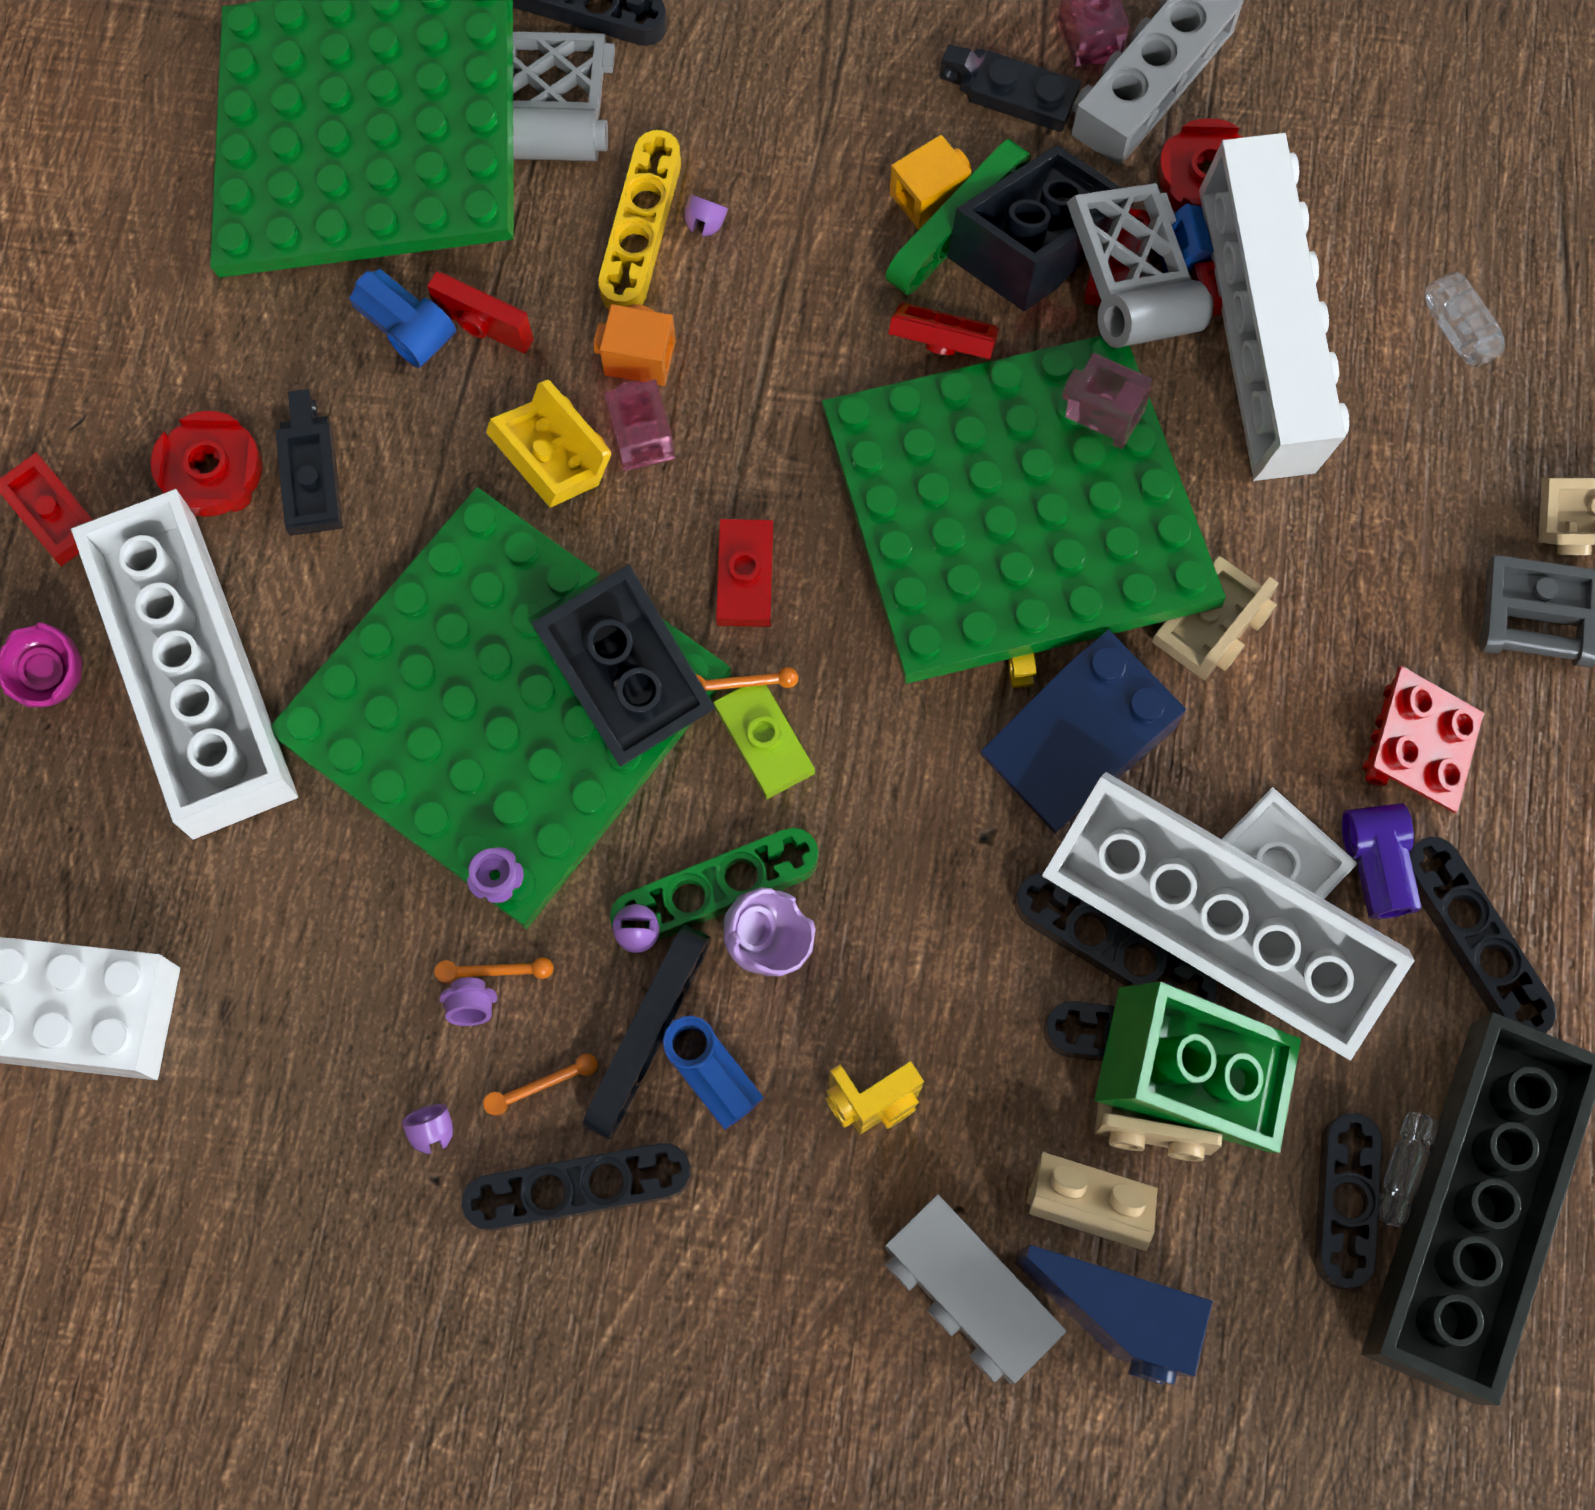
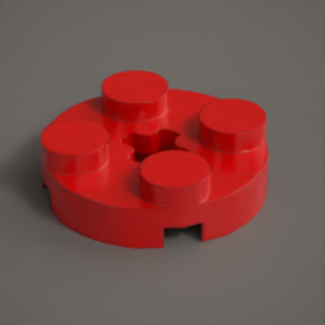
(1185, 155)
(224, 488)

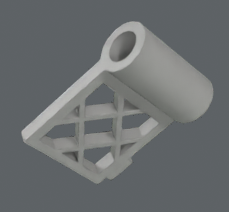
(548, 123)
(1147, 306)

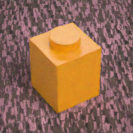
(928, 179)

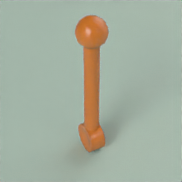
(786, 677)
(448, 972)
(497, 1103)

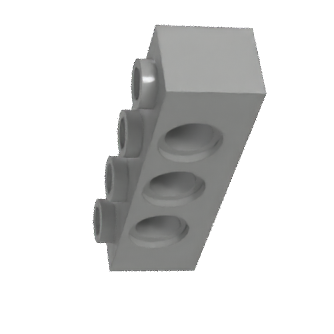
(1151, 74)

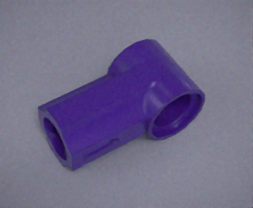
(1381, 845)

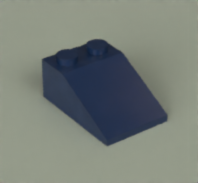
(1085, 722)
(1130, 1317)

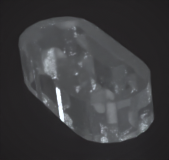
(1464, 319)

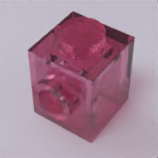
(1093, 29)

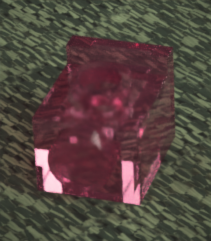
(1107, 398)
(639, 424)

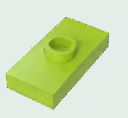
(764, 739)

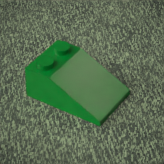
(1197, 1066)

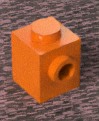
(636, 343)

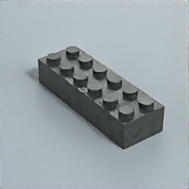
(1484, 1211)

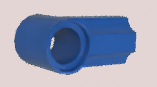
(411, 325)
(714, 1075)

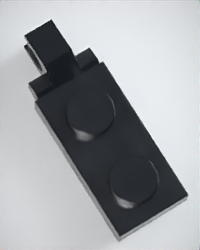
(1011, 86)
(308, 469)

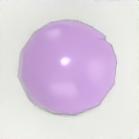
(768, 932)

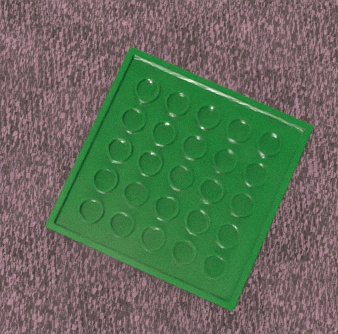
(361, 130)
(1006, 520)
(460, 720)

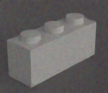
(972, 1292)

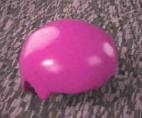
(39, 666)

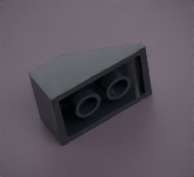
(1021, 228)
(621, 663)

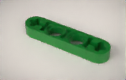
(932, 241)
(711, 878)

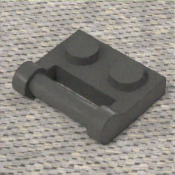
(1543, 594)

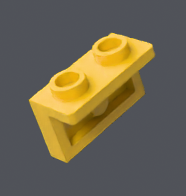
(551, 445)
(886, 1101)

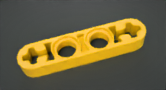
(640, 221)

